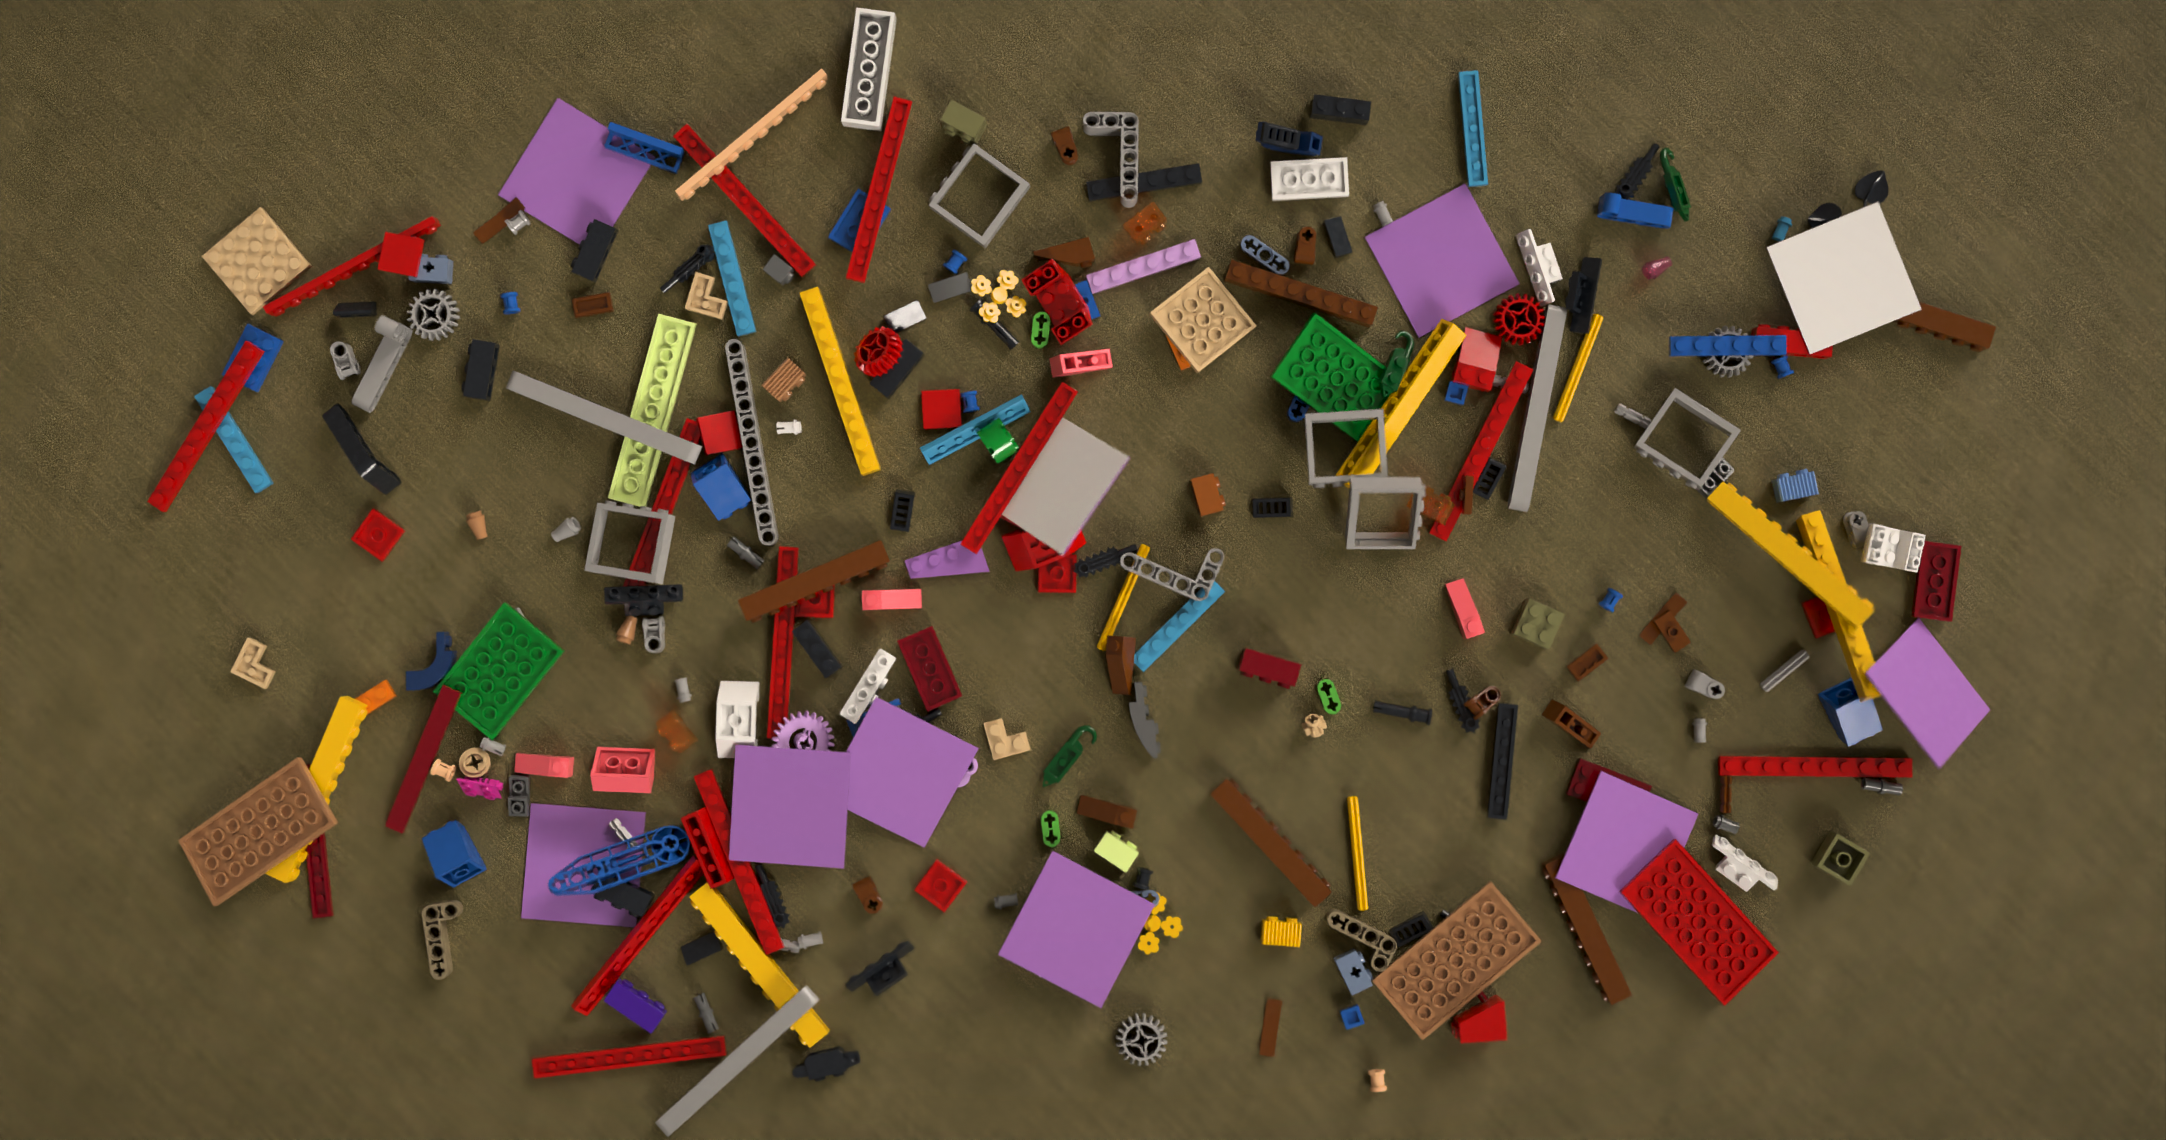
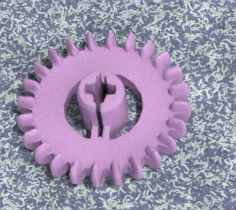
(809, 723)

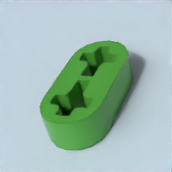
(1045, 331)
(1324, 698)
(1055, 827)

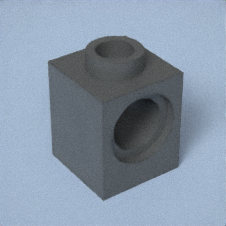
(779, 270)

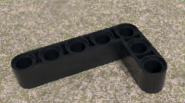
(358, 451)

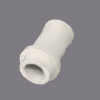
(789, 427)

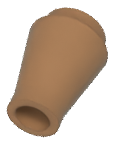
(477, 524)
(627, 630)

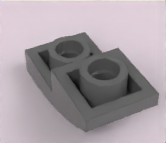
(950, 287)
(1718, 475)
(519, 795)

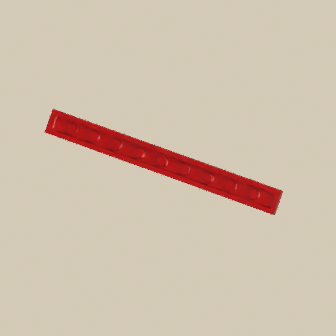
(879, 190)
(747, 203)
(343, 271)
(205, 426)
(1485, 442)
(1019, 468)
(665, 500)
(782, 646)
(1814, 766)
(742, 870)
(638, 937)
(629, 1056)

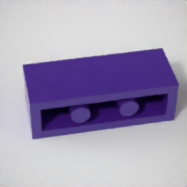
(635, 1005)

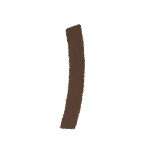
(497, 223)
(1675, 604)
(1270, 1027)

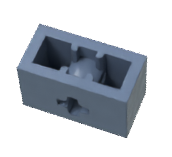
(440, 274)
(1357, 982)

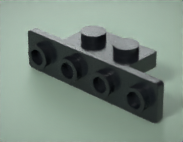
(1582, 294)
(643, 599)
(884, 972)

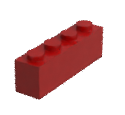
(1794, 341)
(707, 847)

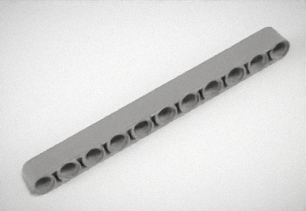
(1537, 408)
(603, 417)
(746, 434)
(737, 1060)

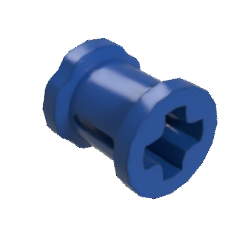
(955, 262)
(510, 303)
(1782, 366)
(970, 401)
(1610, 599)

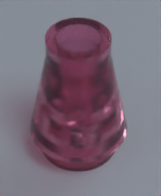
(1656, 267)

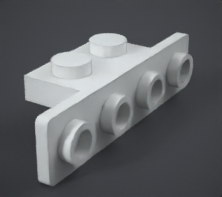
(1540, 266)
(868, 686)
(1740, 868)

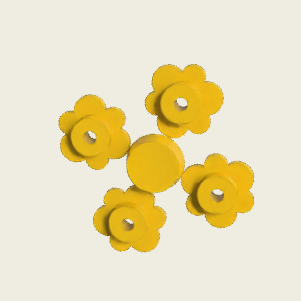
(998, 295)
(1153, 924)

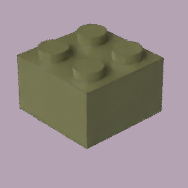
(963, 123)
(1537, 623)
(1840, 858)

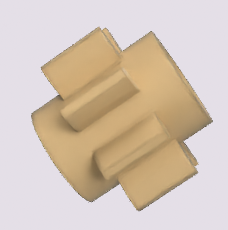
(1314, 725)

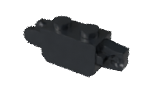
(826, 1062)

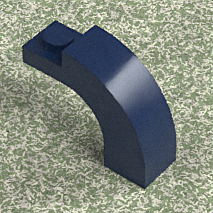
(1309, 143)
(438, 669)

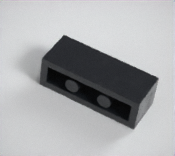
(1340, 109)
(594, 250)
(480, 370)
(890, 382)
(817, 648)
(625, 896)

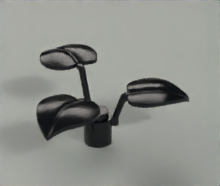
(1870, 188)

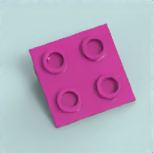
(476, 786)

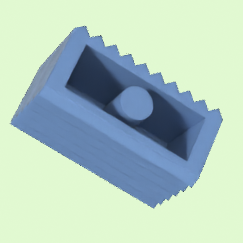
(1795, 486)

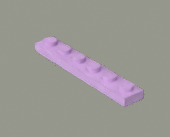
(1143, 266)

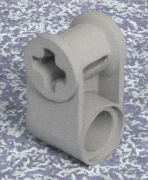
(346, 363)
(1856, 531)
(654, 632)
(1702, 684)

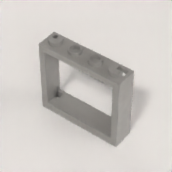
(1002, 216)
(1703, 413)
(1338, 481)
(1384, 540)
(662, 546)

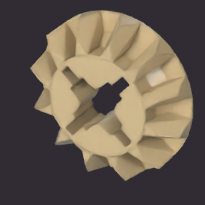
(466, 760)

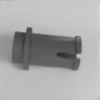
(1722, 823)
(1005, 901)

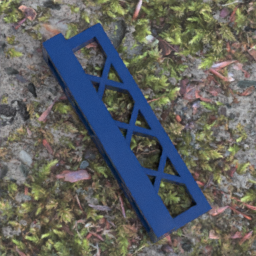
(646, 141)

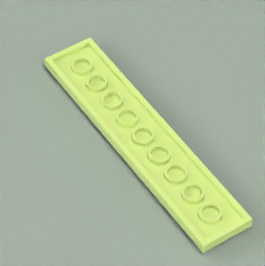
(653, 407)

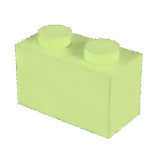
(1116, 850)

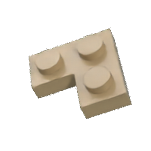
(700, 299)
(248, 665)
(1004, 745)

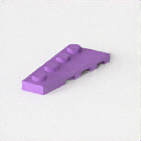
(947, 561)

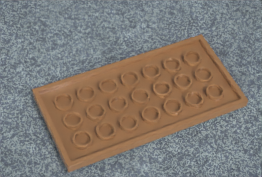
(257, 831)
(1456, 960)

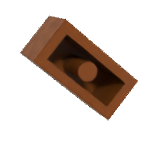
(1207, 494)

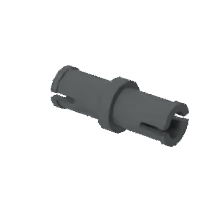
(745, 553)
(1881, 786)
(706, 1013)

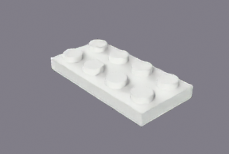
(1309, 179)

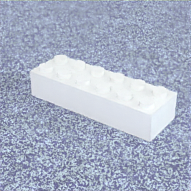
(868, 69)

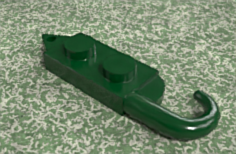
(1675, 185)
(1396, 366)
(1067, 756)

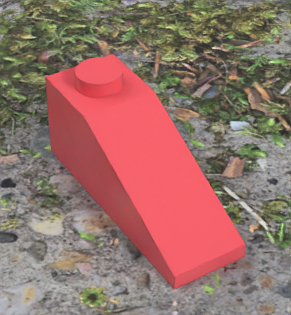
(1080, 362)
(891, 599)
(1464, 609)
(544, 765)

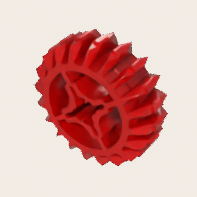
(1528, 305)
(878, 351)

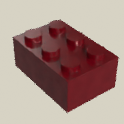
(1268, 668)

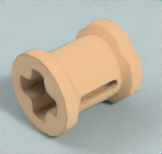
(443, 770)
(1377, 1080)

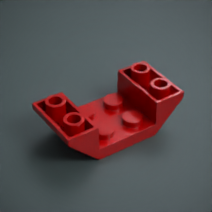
(1060, 300)
(1030, 552)

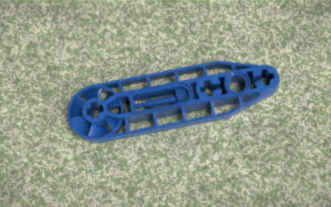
(608, 866)

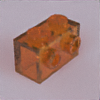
(1145, 223)
(1435, 506)
(676, 732)

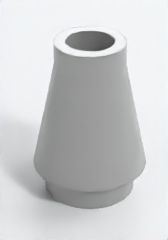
(566, 529)

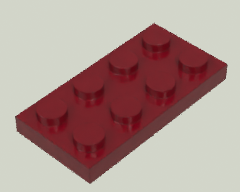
(1936, 581)
(930, 668)
(1585, 777)

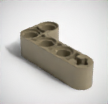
(1359, 934)
(442, 940)

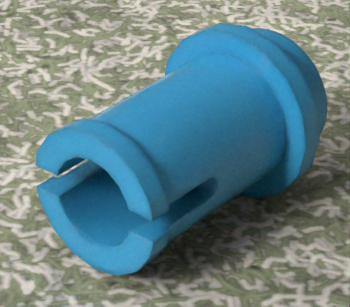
(1782, 228)

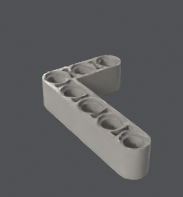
(1127, 150)
(383, 363)
(1174, 577)

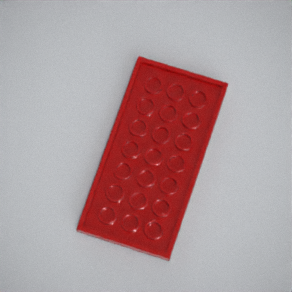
(1699, 922)

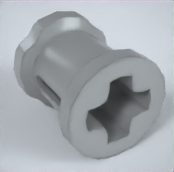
(517, 222)

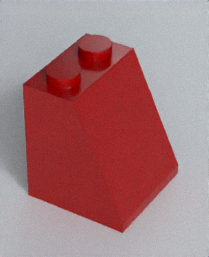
(1481, 1022)

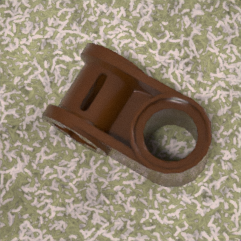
(1064, 143)
(1304, 249)
(1481, 703)
(867, 891)

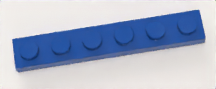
(1727, 345)

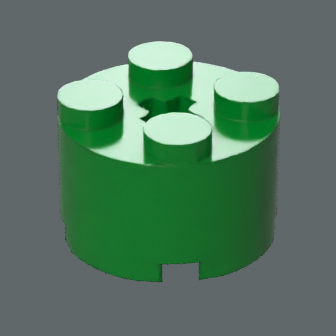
(998, 440)

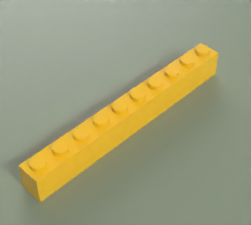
(840, 381)
(1403, 403)
(1790, 555)
(1852, 641)
(326, 767)
(753, 958)

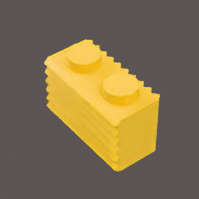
(1280, 932)

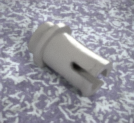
(1382, 213)
(683, 691)
(1699, 730)
(492, 746)
(810, 940)

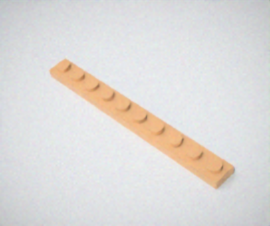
(746, 140)

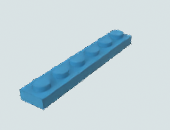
(1473, 128)
(732, 278)
(968, 432)
(238, 447)
(1175, 627)

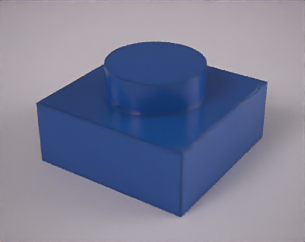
(1456, 393)
(1352, 1017)

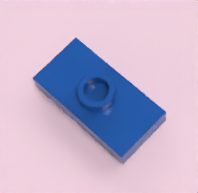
(1086, 293)

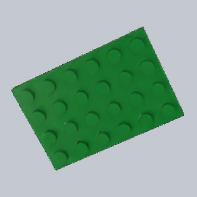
(1331, 374)
(500, 670)

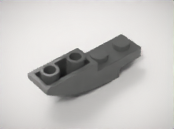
(1144, 728)

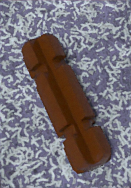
(1725, 794)

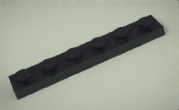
(1147, 182)
(1502, 761)

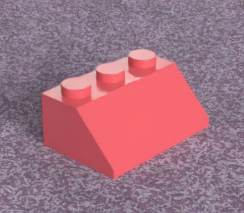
(623, 770)

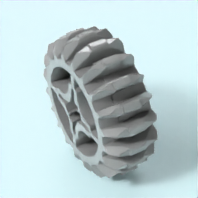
(420, 304)
(1718, 364)
(1150, 1037)

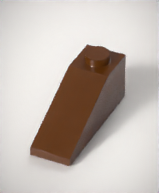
(1071, 253)
(1120, 662)
(1571, 723)
(1107, 811)

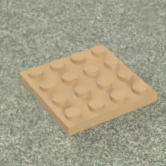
(256, 261)
(1202, 320)

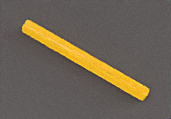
(1577, 368)
(1121, 601)
(1357, 853)

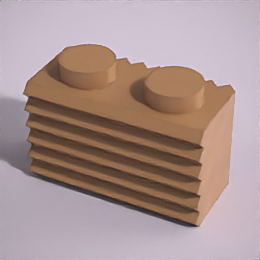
(784, 380)

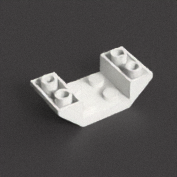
(1893, 548)
(736, 716)

